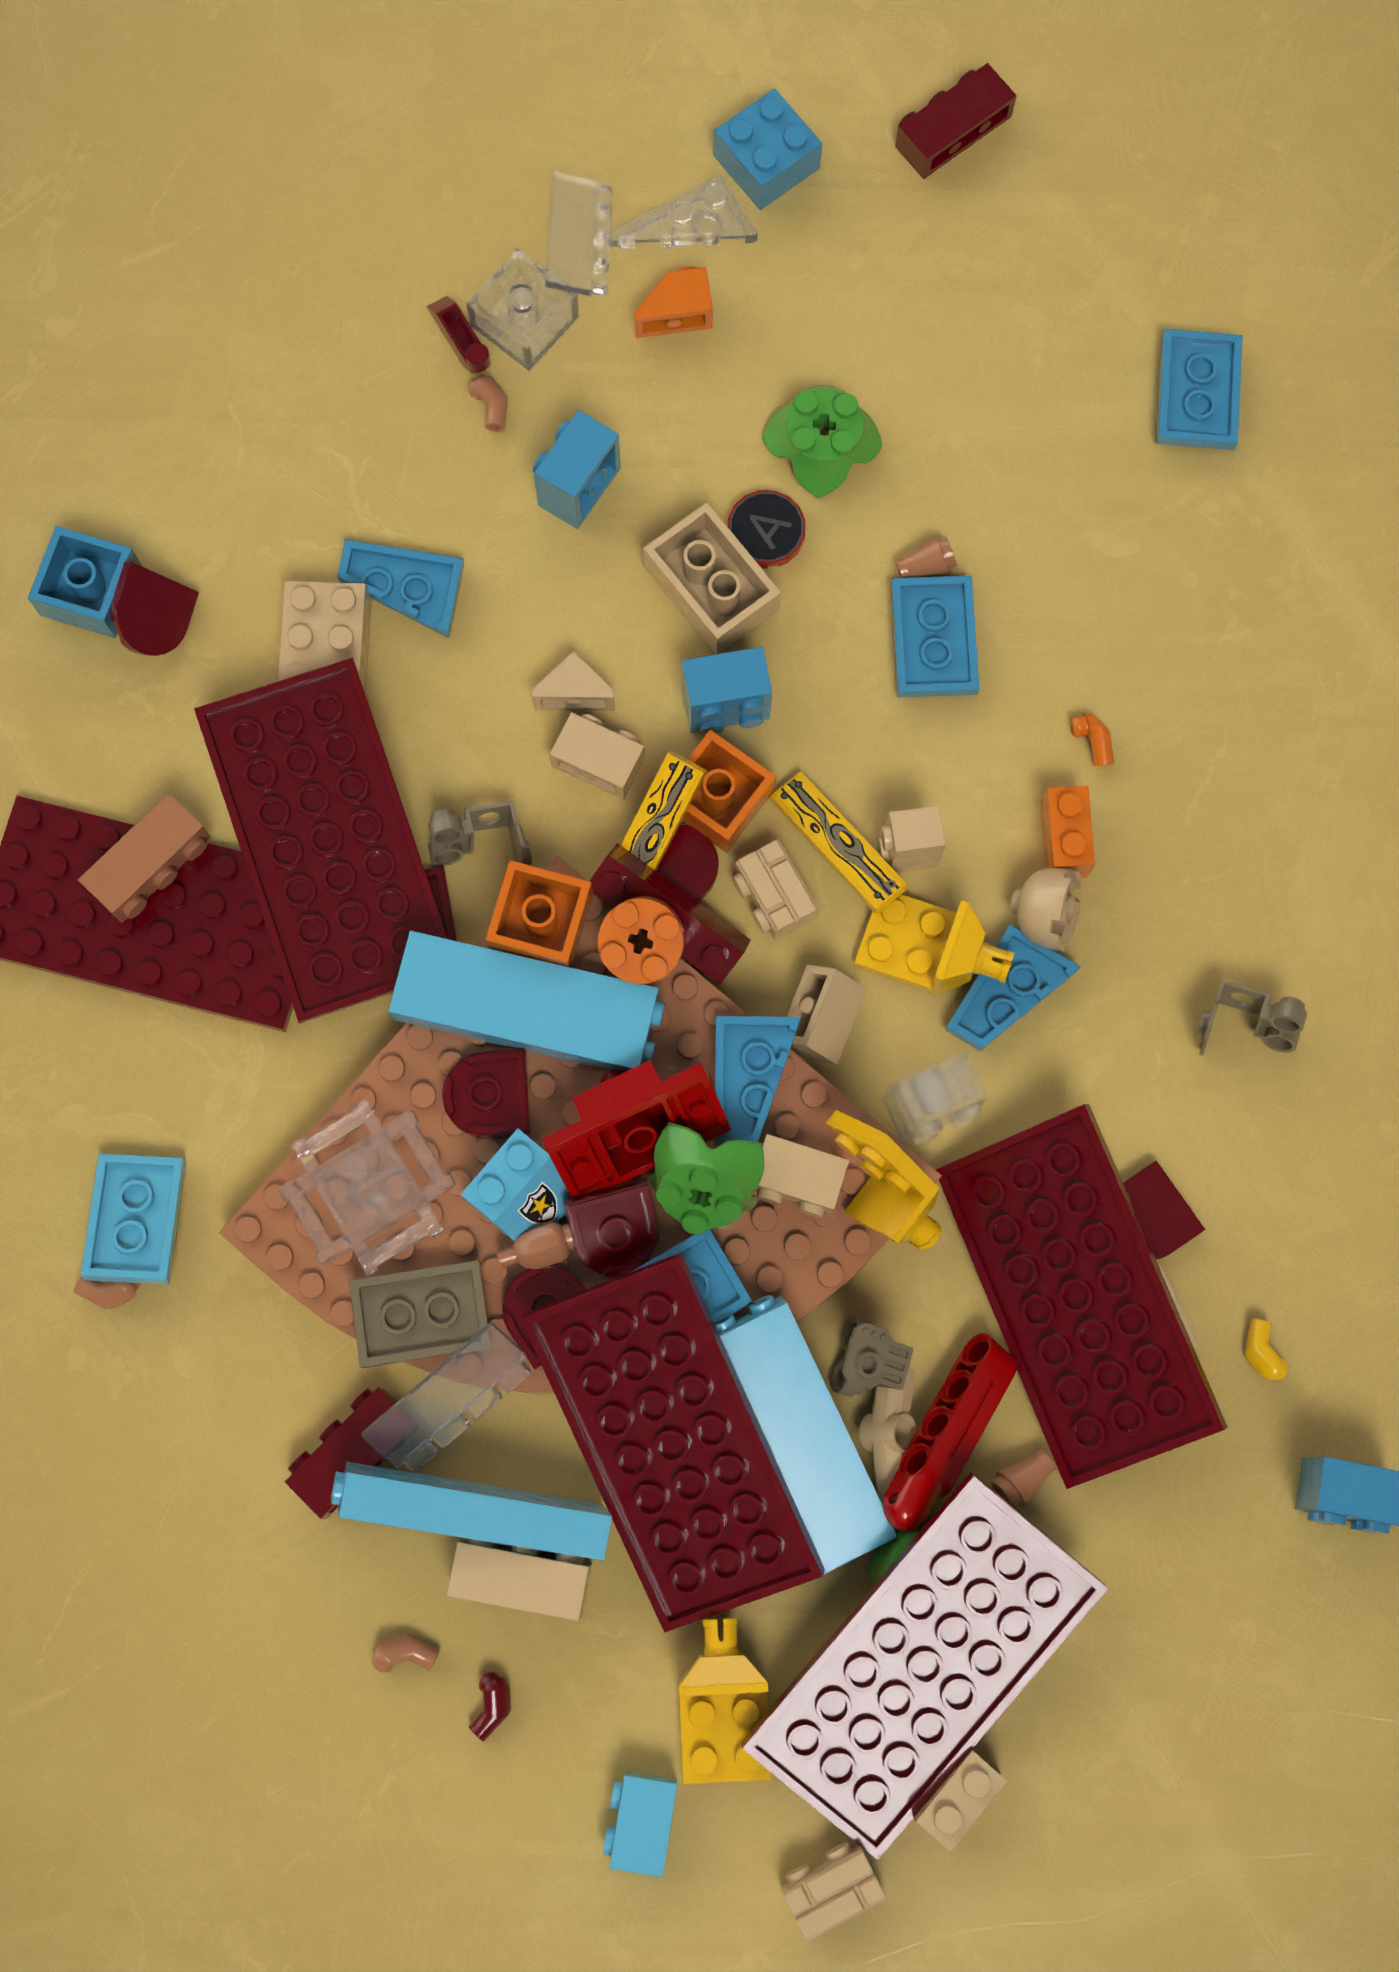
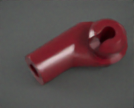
(496, 1705)

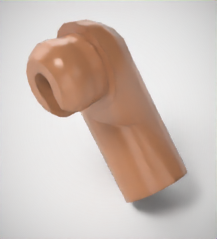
(494, 397)
(108, 1294)
(403, 1648)

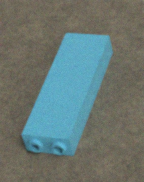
(525, 1003)
(805, 1432)
(471, 1510)

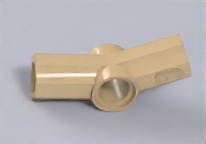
(888, 1431)

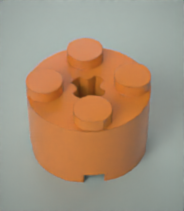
(619, 951)

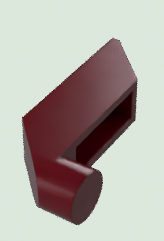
(460, 335)

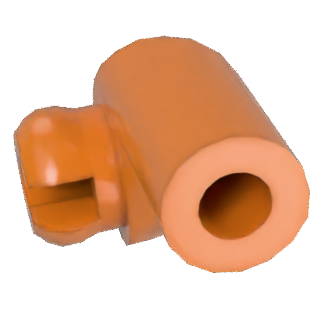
(1098, 734)

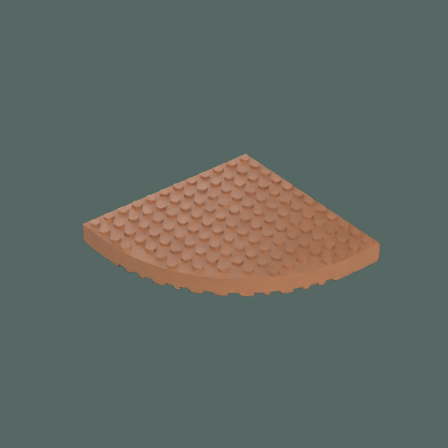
(769, 1247)

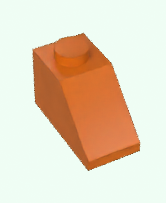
(676, 304)

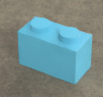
(642, 1823)

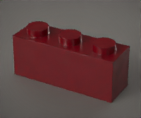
(955, 120)
(342, 1443)

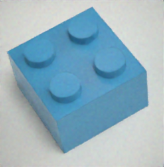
(767, 149)
(576, 468)
(79, 580)
(727, 690)
(1348, 1490)

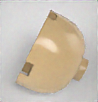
(1048, 907)

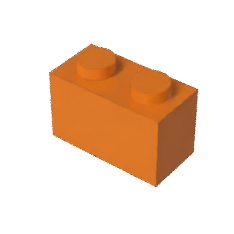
(1068, 829)

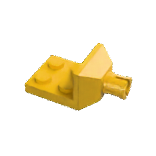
(929, 946)
(897, 1193)
(719, 1706)

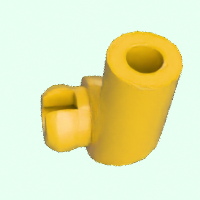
(1261, 1355)

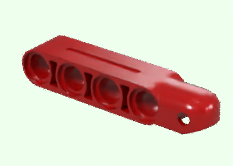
(949, 1432)

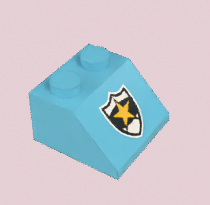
(518, 1188)

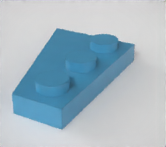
(406, 580)
(996, 1006)
(749, 1068)

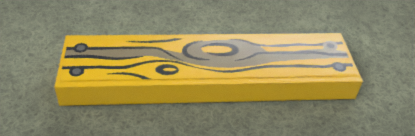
(663, 809)
(838, 842)

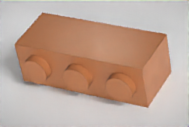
(145, 859)

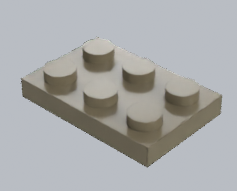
(417, 1313)

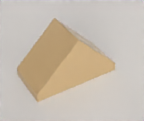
(573, 687)

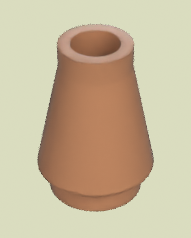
(927, 560)
(1022, 1479)

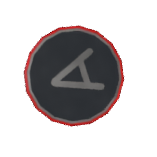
(768, 527)

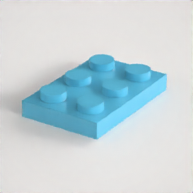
(133, 1219)

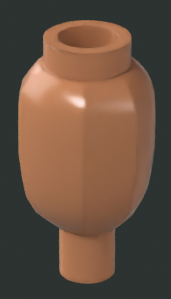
(539, 1247)

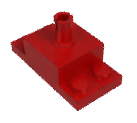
(624, 1122)

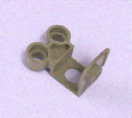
(455, 837)
(1276, 1024)
(869, 1360)

